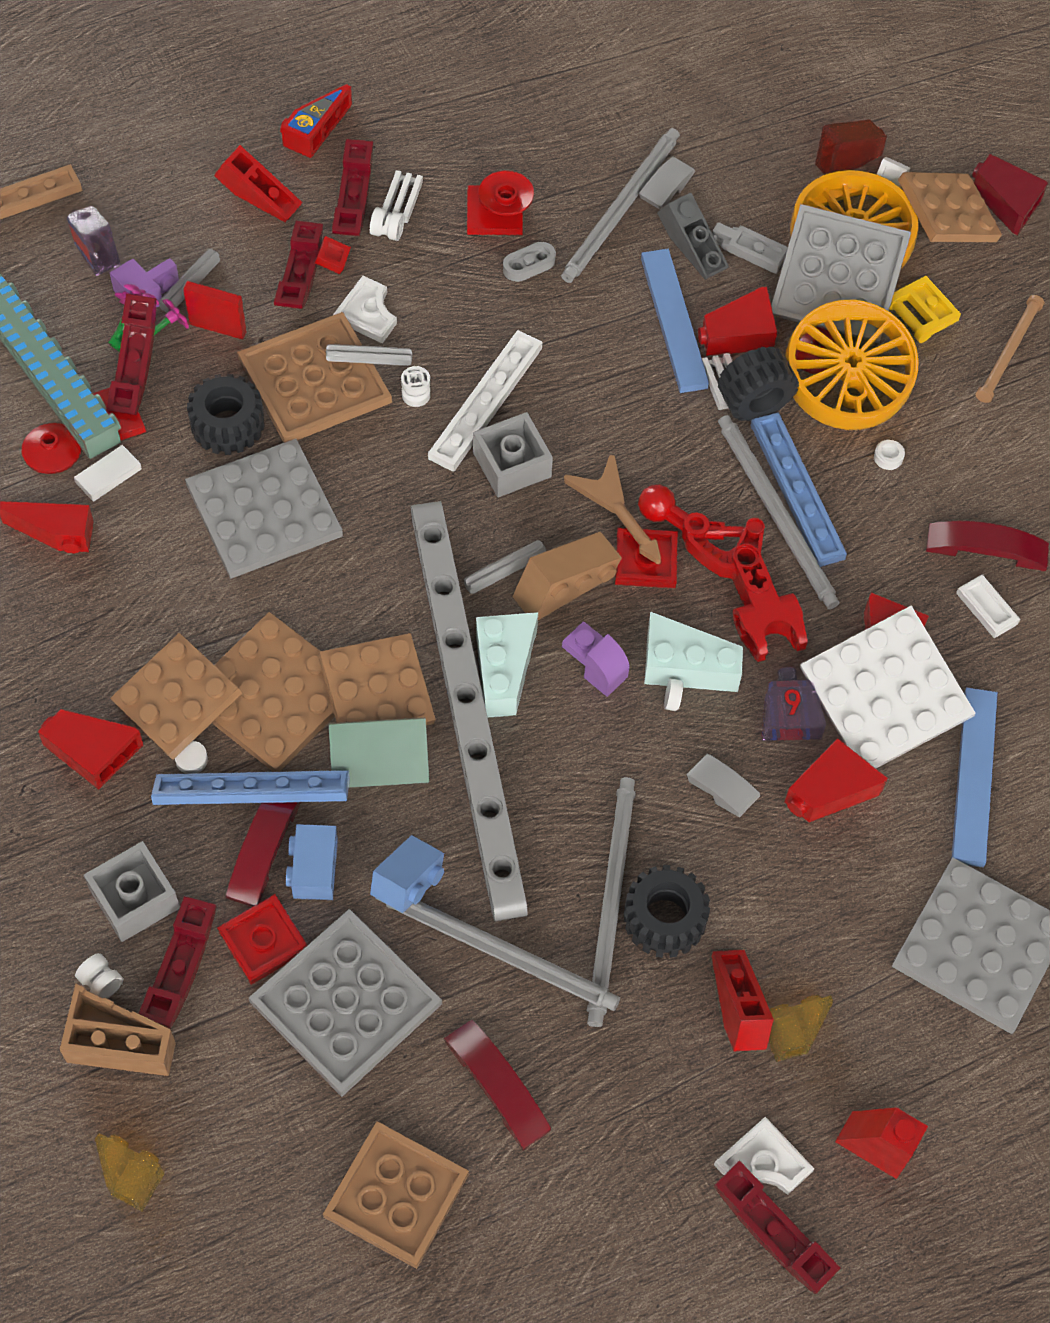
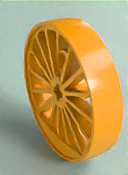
(849, 183)
(853, 364)

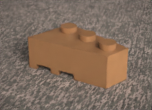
(565, 574)
(113, 1037)

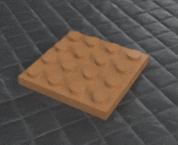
(303, 387)
(281, 695)

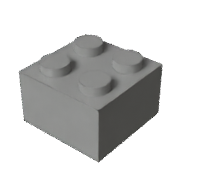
(512, 454)
(132, 891)

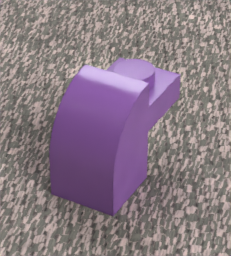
(154, 281)
(602, 657)

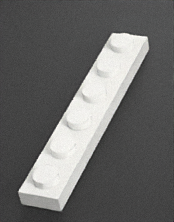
(485, 400)

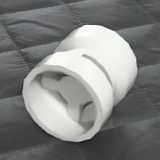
(387, 224)
(415, 386)
(99, 976)

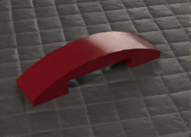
(354, 188)
(300, 267)
(134, 354)
(990, 540)
(259, 851)
(180, 962)
(499, 1083)
(774, 1229)

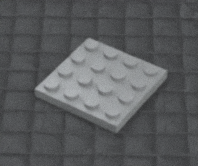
(838, 260)
(263, 508)
(979, 945)
(345, 1002)

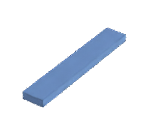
(674, 321)
(798, 489)
(975, 779)
(250, 787)

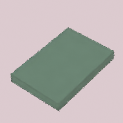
(380, 751)

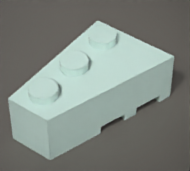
(690, 656)
(503, 658)

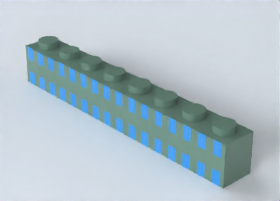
(55, 375)

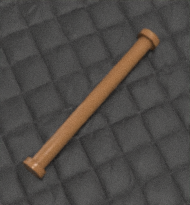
(985, 393)

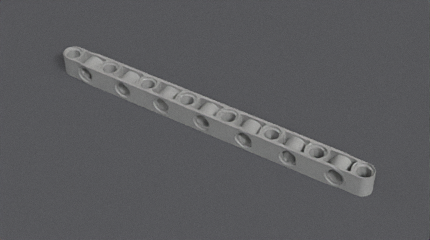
(469, 719)

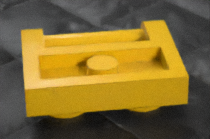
(929, 304)

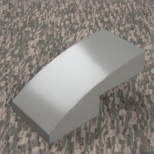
(666, 182)
(724, 784)

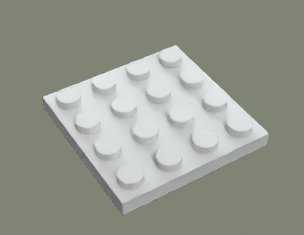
(888, 689)

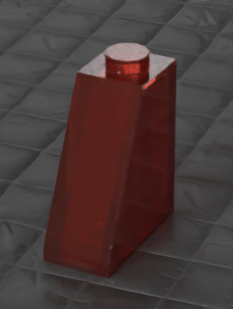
(849, 145)

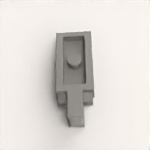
(751, 246)

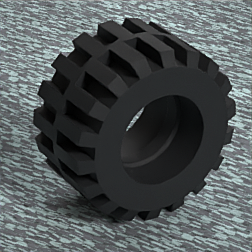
(758, 383)
(226, 395)
(673, 887)

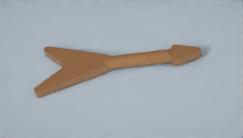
(609, 494)

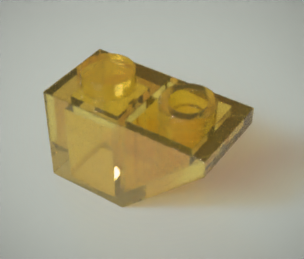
(797, 1026)
(128, 1174)

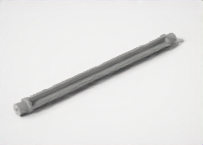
(620, 206)
(778, 512)
(612, 895)
(512, 955)

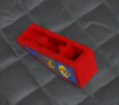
(314, 121)

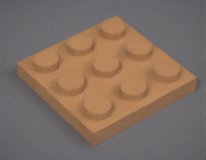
(949, 207)
(376, 681)
(176, 696)
(396, 1194)

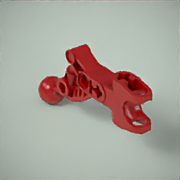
(763, 608)

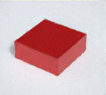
(332, 255)

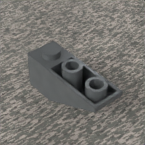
(692, 235)

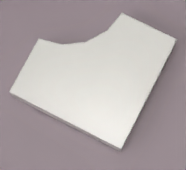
(366, 310)
(767, 1157)

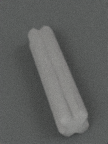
(195, 274)
(369, 354)
(502, 567)

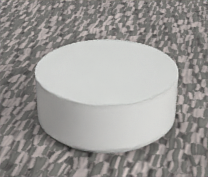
(889, 454)
(673, 694)
(192, 758)

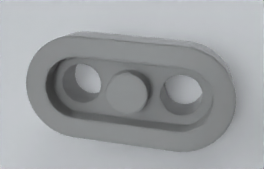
(526, 263)

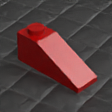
(256, 185)
(56, 525)
(741, 1001)

